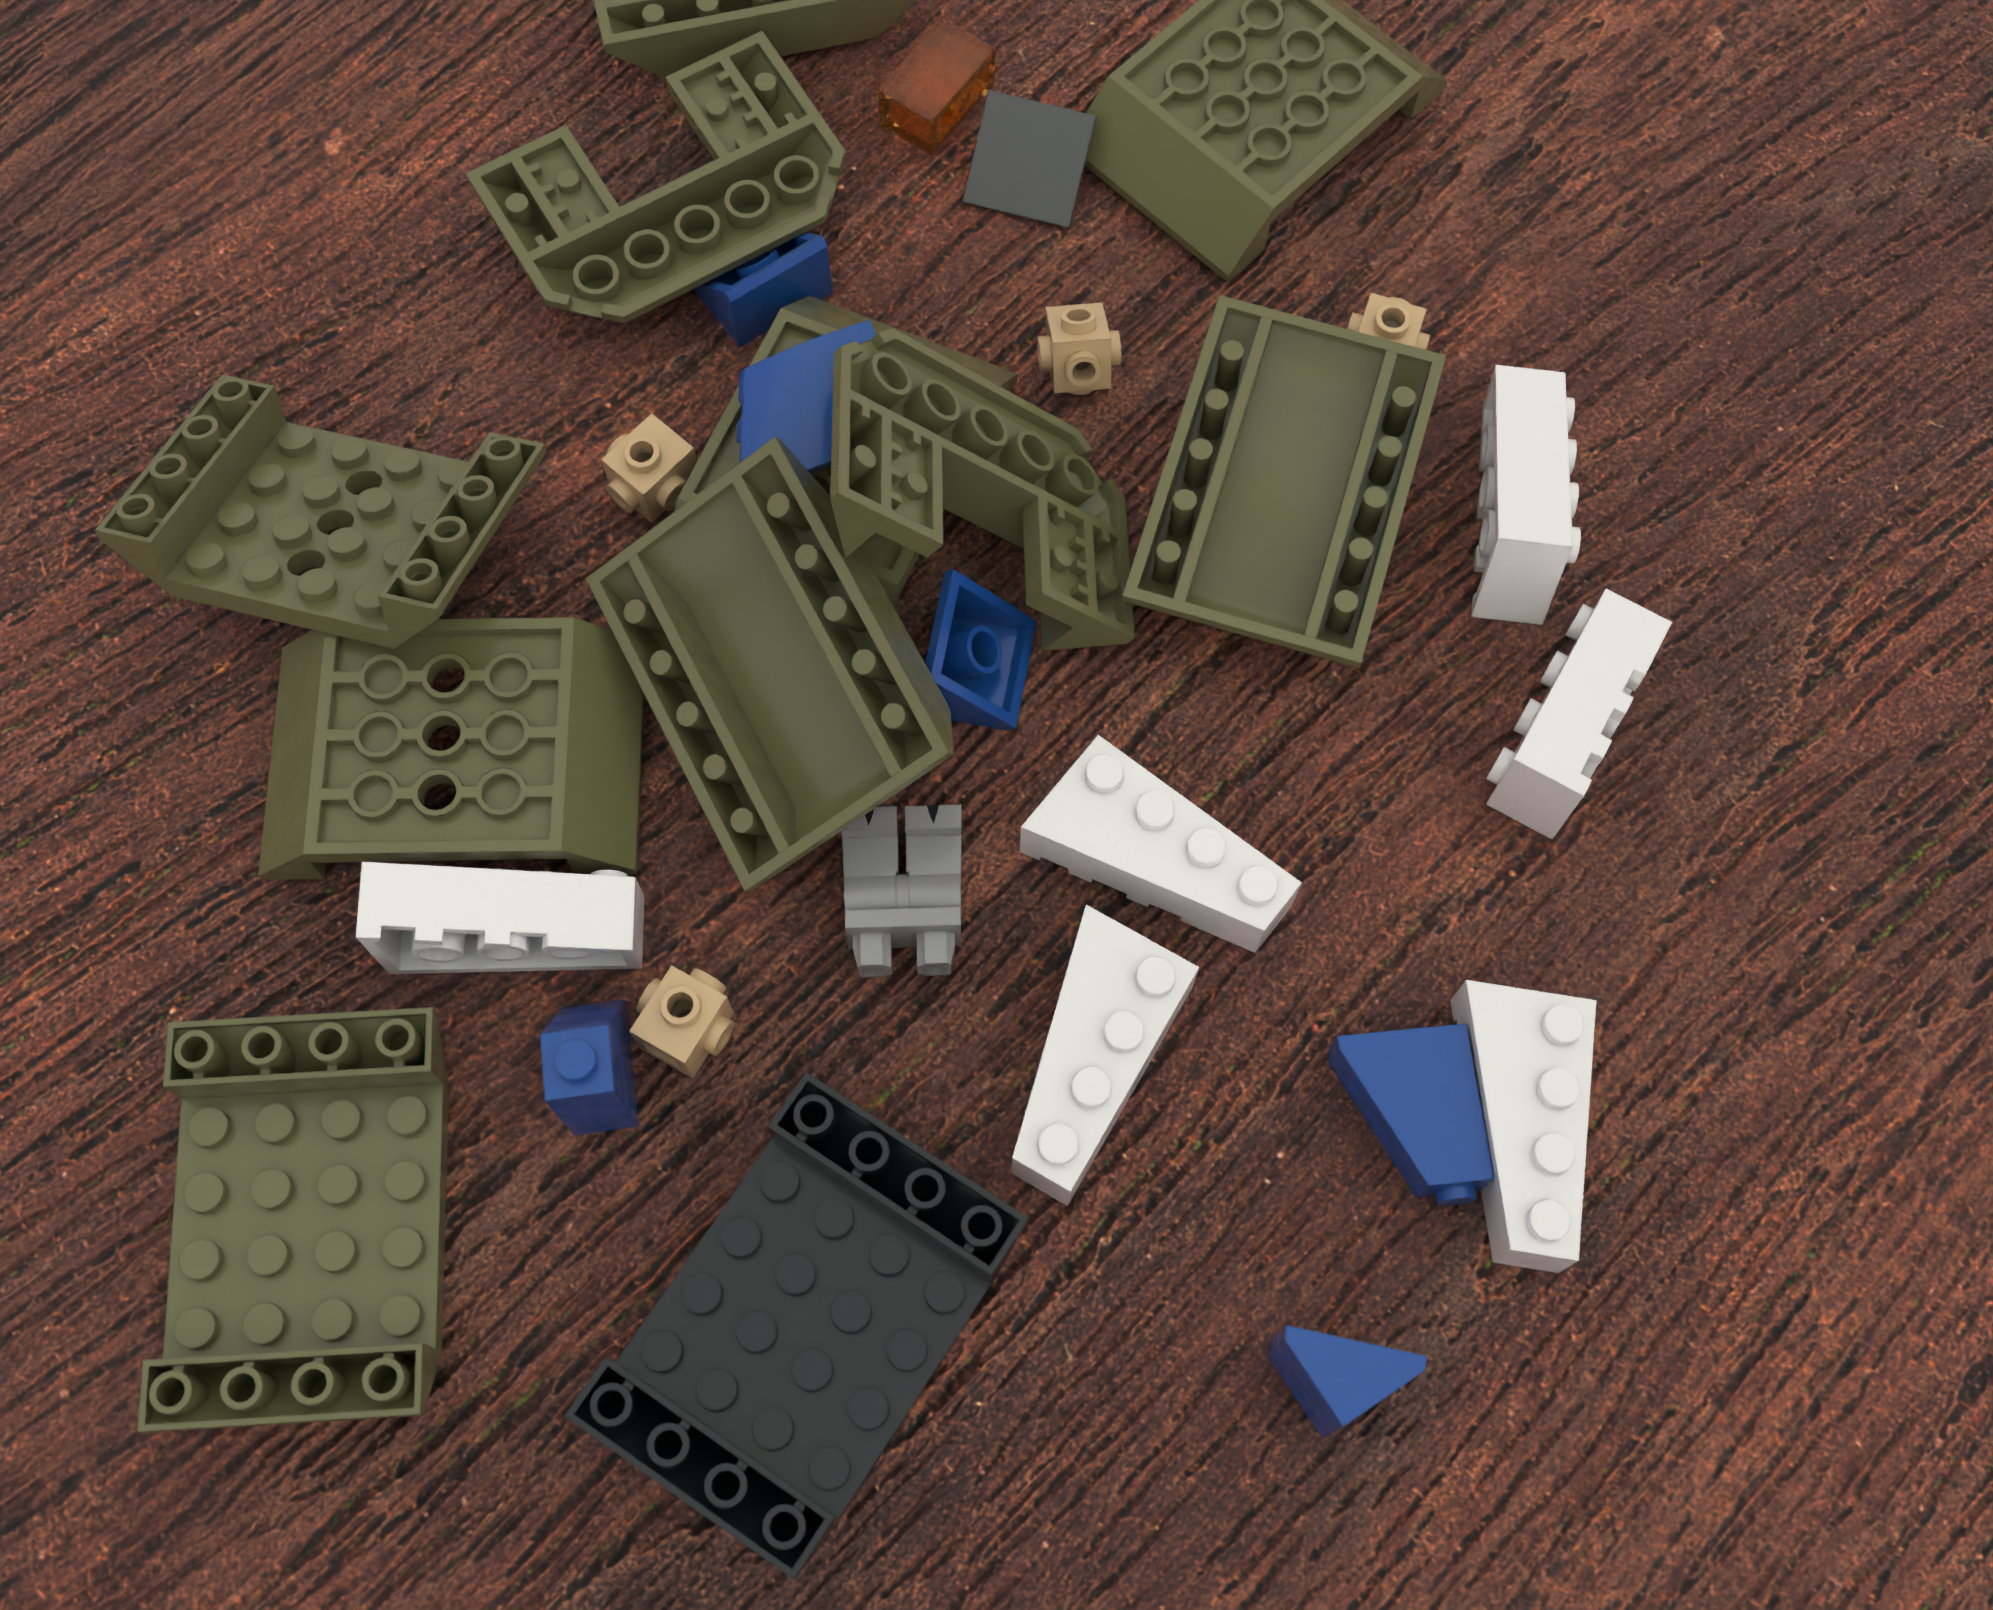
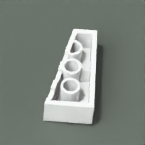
(1525, 494)
(1578, 715)
(1160, 849)
(498, 919)
(1101, 1039)
(1535, 1098)

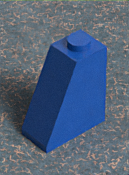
(590, 1067)
(1421, 1105)

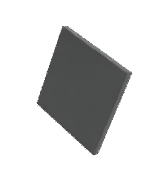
(1029, 158)

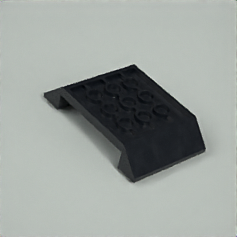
(802, 1326)

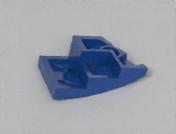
(793, 398)

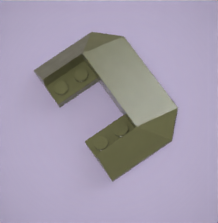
(612, 262)
(934, 437)

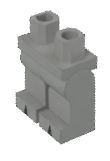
(904, 909)

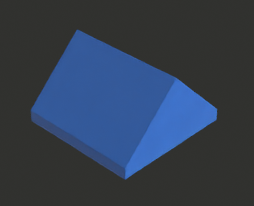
(754, 292)
(979, 653)
(1337, 1375)

